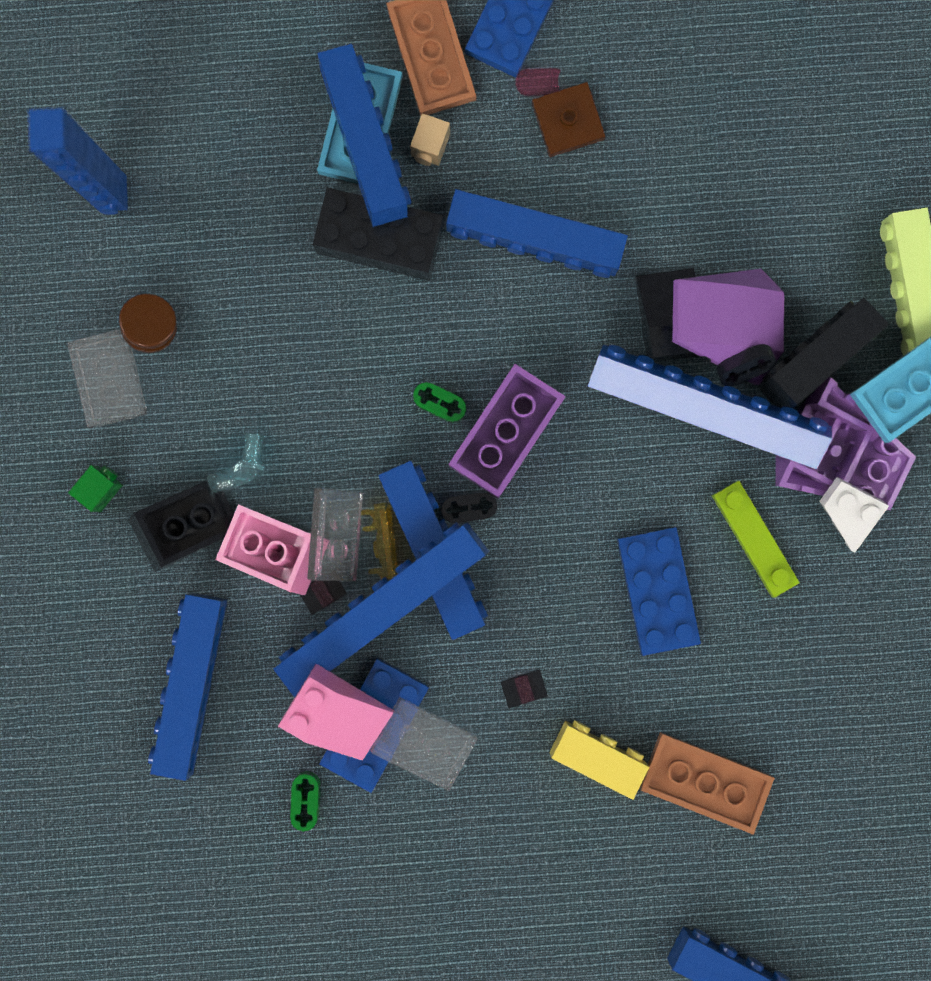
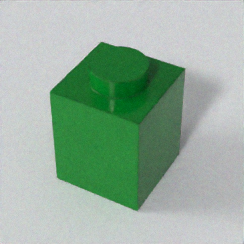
(96, 488)

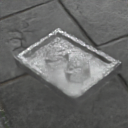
(106, 379)
(335, 535)
(424, 744)

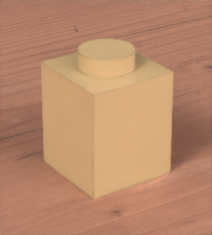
(430, 140)

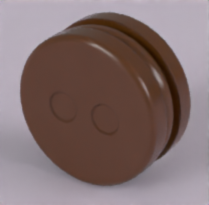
(148, 323)

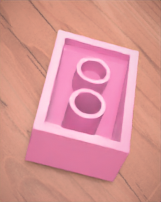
(267, 550)
(335, 715)

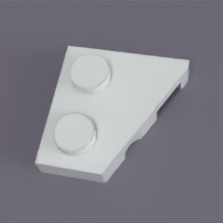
(852, 511)

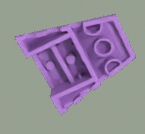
(728, 315)
(854, 453)

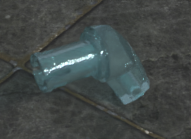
(242, 471)

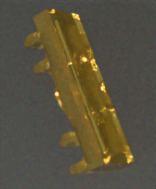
(384, 546)

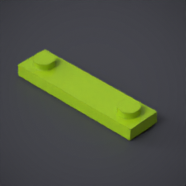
(755, 539)

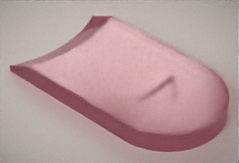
(537, 81)

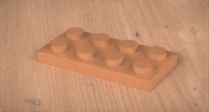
(431, 54)
(707, 783)

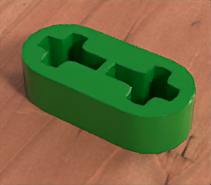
(443, 396)
(298, 800)

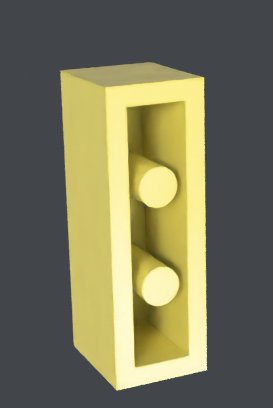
(599, 758)

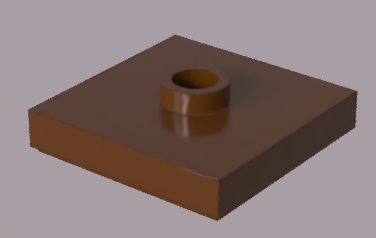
(568, 119)

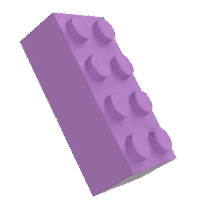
(506, 431)

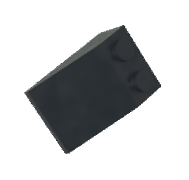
(656, 313)
(182, 524)

